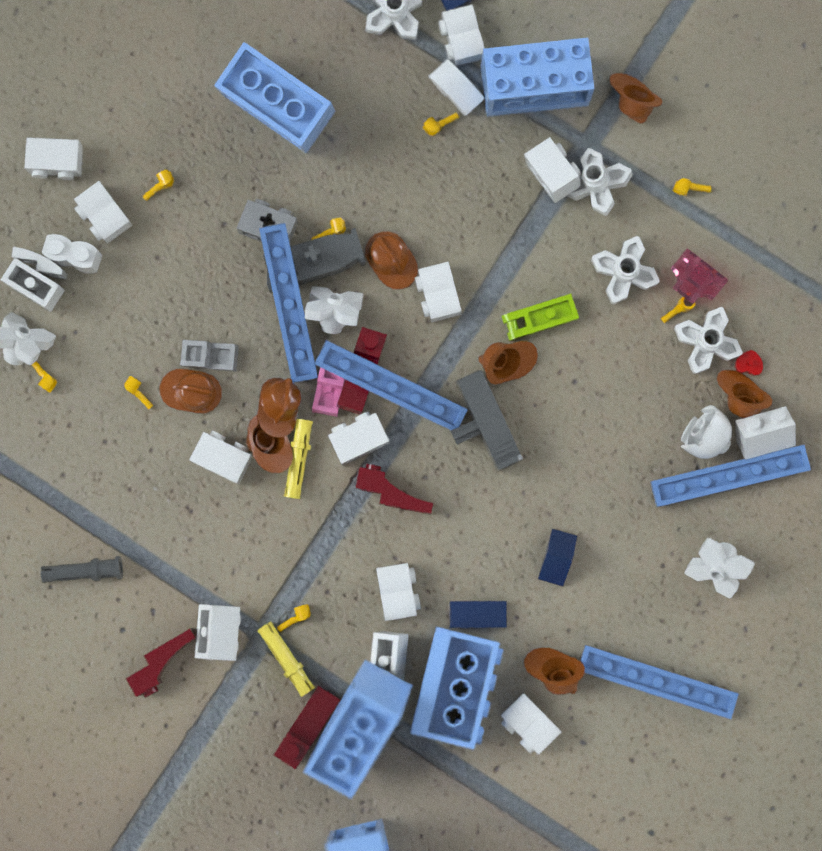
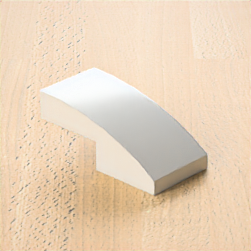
(456, 86)
(44, 265)

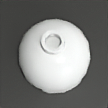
(708, 434)

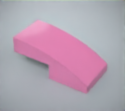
(327, 393)

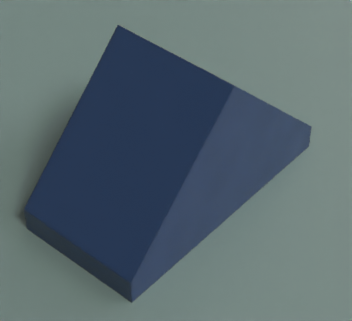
(557, 557)

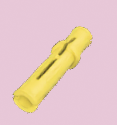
(299, 449)
(286, 659)

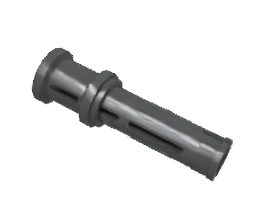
(94, 570)

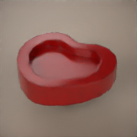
(750, 363)

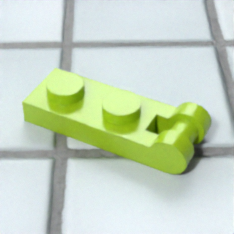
(541, 317)

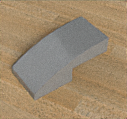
(209, 355)

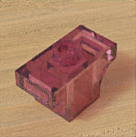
(696, 278)

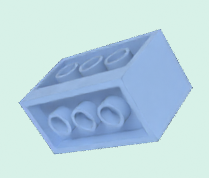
(537, 77)
(275, 97)
(438, 694)
(358, 729)
(359, 837)

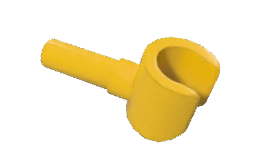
(432, 127)
(165, 181)
(683, 185)
(337, 227)
(681, 307)
(47, 382)
(132, 386)
(302, 613)

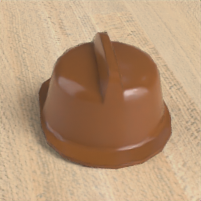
(634, 97)
(391, 260)
(508, 361)
(190, 391)
(743, 394)
(278, 406)
(270, 452)
(555, 669)

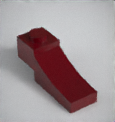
(369, 346)
(373, 480)
(147, 679)
(306, 727)

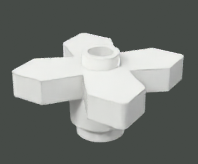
(386, 15)
(598, 179)
(638, 275)
(333, 309)
(713, 327)
(22, 343)
(721, 565)

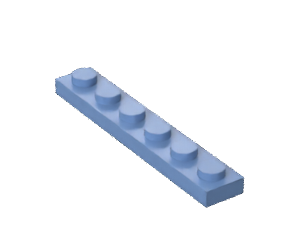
(288, 302)
(390, 386)
(730, 476)
(659, 682)

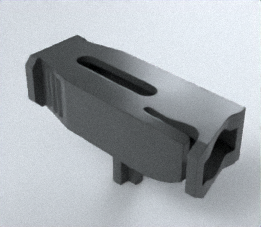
(325, 257)
(486, 422)

